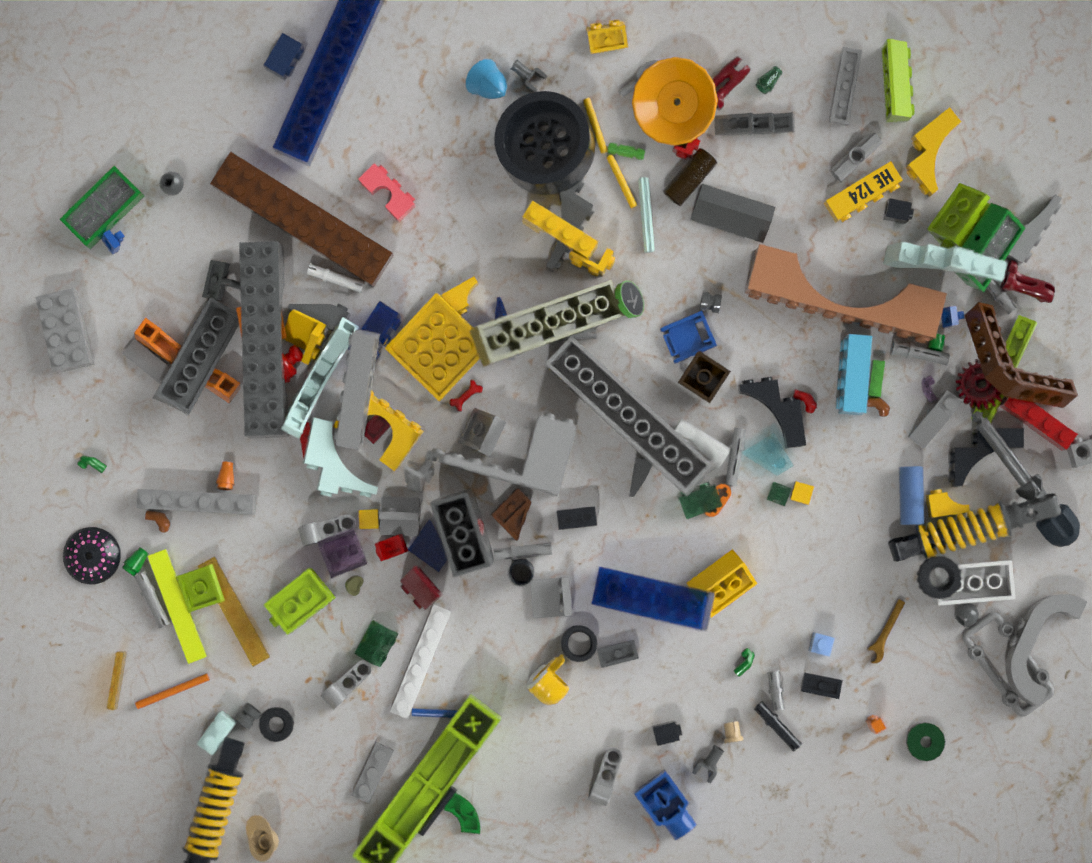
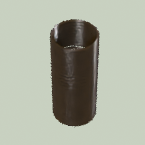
(689, 178)

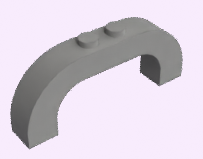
(1023, 642)

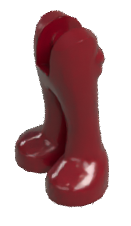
(734, 76)
(1033, 287)

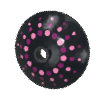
(104, 560)

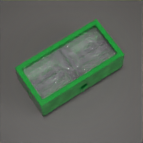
(102, 207)
(992, 237)

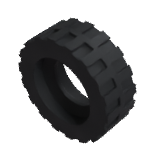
(924, 577)

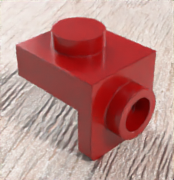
(683, 153)
(391, 547)

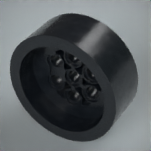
(525, 119)

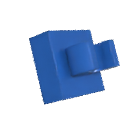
(112, 241)
(951, 317)

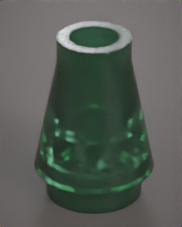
(768, 80)

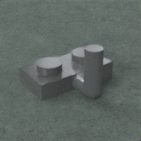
(217, 280)

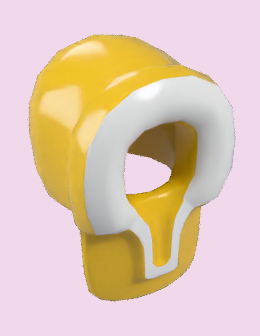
(547, 684)

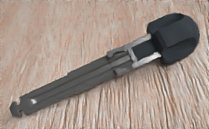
(1057, 530)

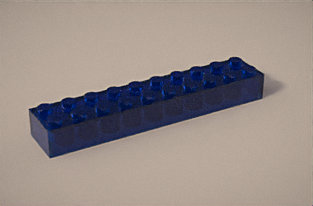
(326, 79)

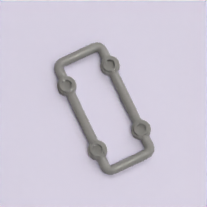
(976, 652)

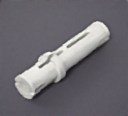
(334, 277)

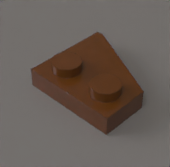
(512, 513)

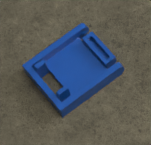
(684, 337)

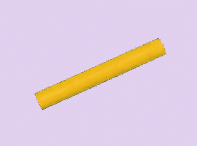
(595, 125)
(621, 181)

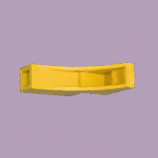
(928, 142)

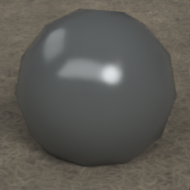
(171, 183)
(966, 614)

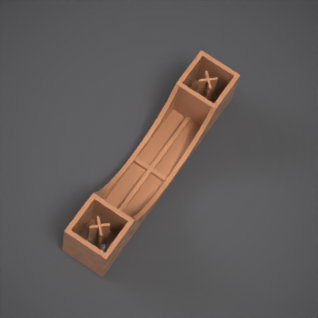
(779, 278)

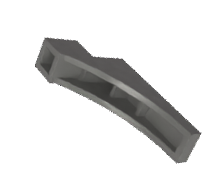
(575, 212)

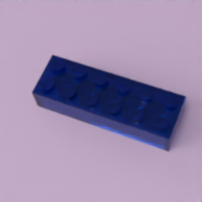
(653, 598)

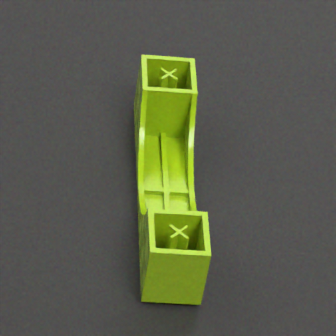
(428, 783)

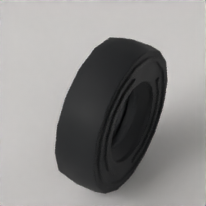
(264, 724)

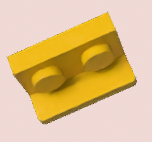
(607, 36)

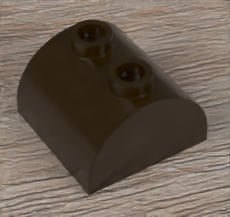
(704, 376)

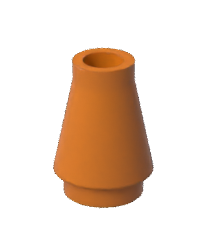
(225, 479)

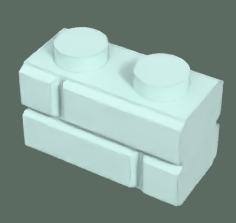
(216, 732)

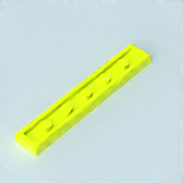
(176, 606)

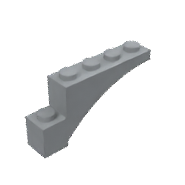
(1031, 234)

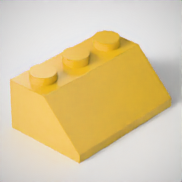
(726, 578)

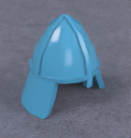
(486, 80)

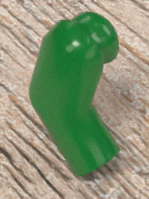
(93, 462)
(747, 662)

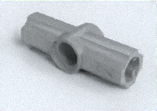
(863, 148)

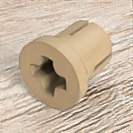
(732, 732)

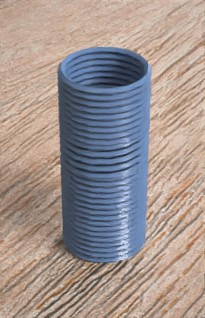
(910, 493)

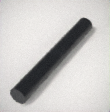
(438, 809)

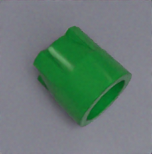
(938, 343)

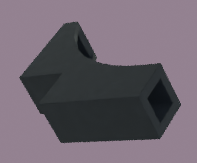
(786, 413)
(964, 459)

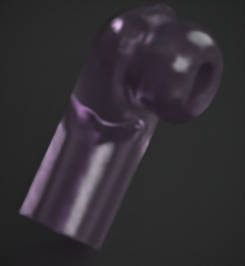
(927, 390)

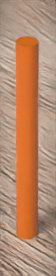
(172, 691)

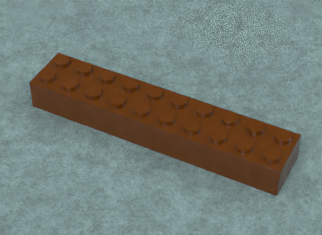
(302, 219)

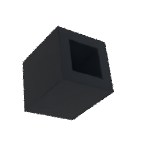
(898, 211)
(667, 732)

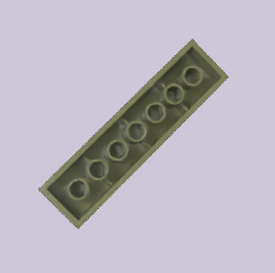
(546, 323)

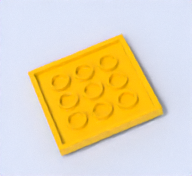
(435, 347)

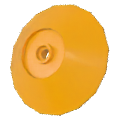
(656, 96)

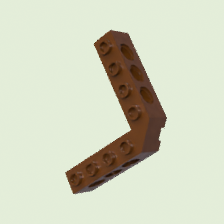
(1000, 369)

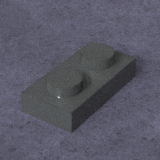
(617, 653)

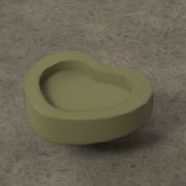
(353, 585)

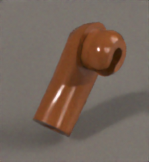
(880, 405)
(160, 518)

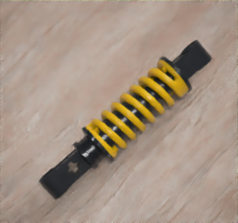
(215, 808)

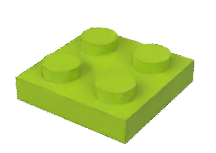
(200, 588)

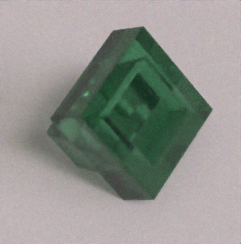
(778, 494)

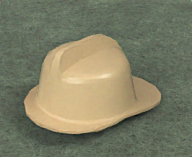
(261, 838)

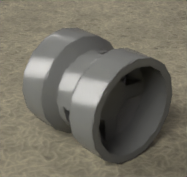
(710, 302)
(248, 715)

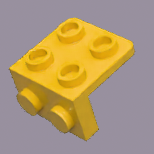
(594, 269)
(305, 333)

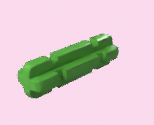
(626, 151)

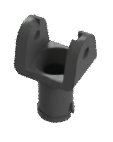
(526, 74)
(710, 762)

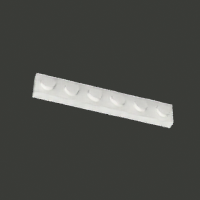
(420, 661)

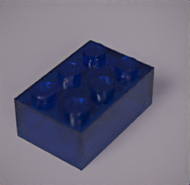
(382, 321)

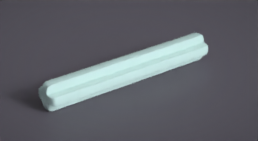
(646, 215)

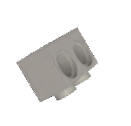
(1086, 445)

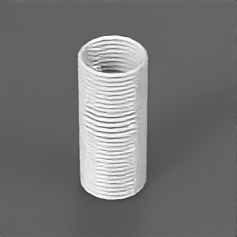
(707, 446)

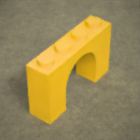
(543, 220)
(404, 432)

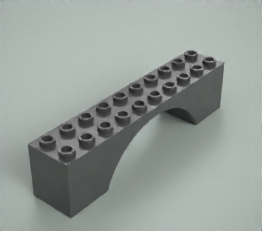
(262, 338)

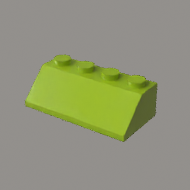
(896, 81)

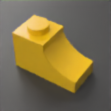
(458, 296)
(941, 505)

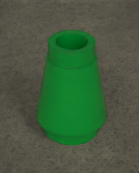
(135, 561)

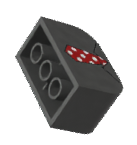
(462, 532)

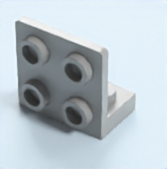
(551, 597)

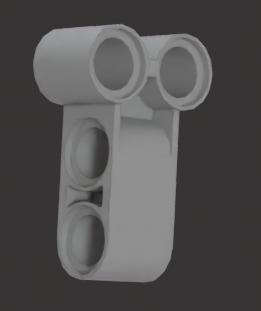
(314, 531)
(337, 692)
(601, 789)

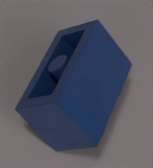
(284, 56)

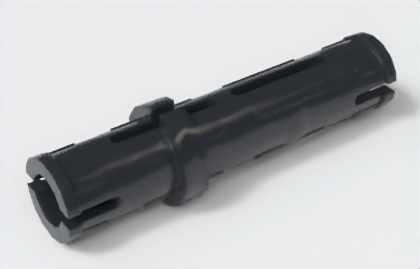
(771, 719)

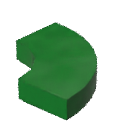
(465, 813)

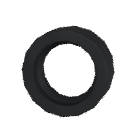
(593, 640)

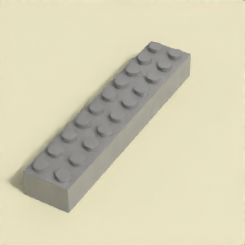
(629, 416)

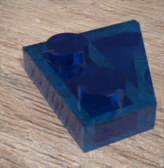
(429, 547)

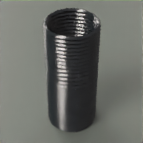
(521, 583)

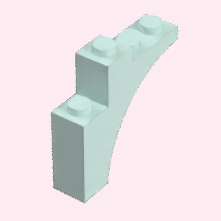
(333, 474)

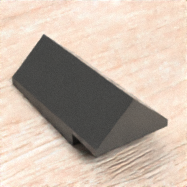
(733, 213)

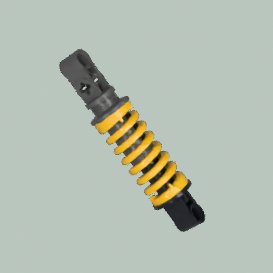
(996, 521)

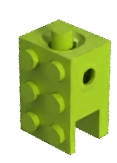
(959, 216)
(298, 601)

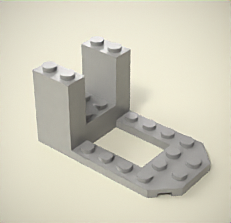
(544, 461)

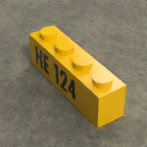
(863, 191)

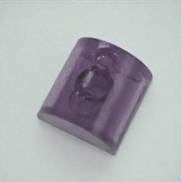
(342, 553)

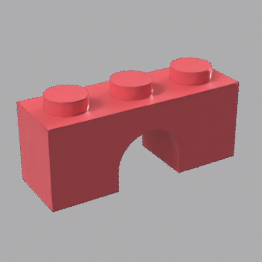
(376, 179)

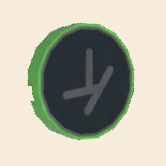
(630, 299)

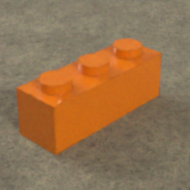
(875, 724)

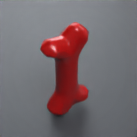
(458, 402)

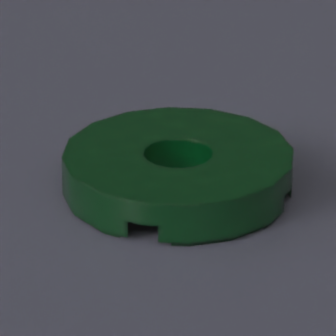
(914, 738)

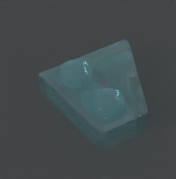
(769, 455)

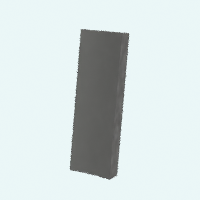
(198, 356)

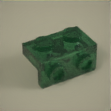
(700, 500)
(376, 643)

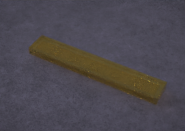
(238, 618)

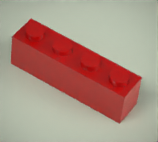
(1040, 422)

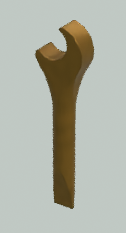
(878, 645)

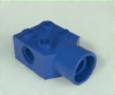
(666, 805)

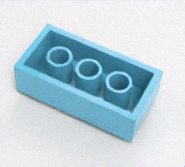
(854, 374)

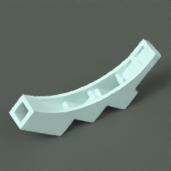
(952, 259)
(317, 377)

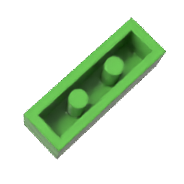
(876, 378)

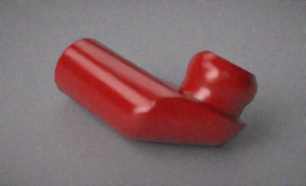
(807, 398)

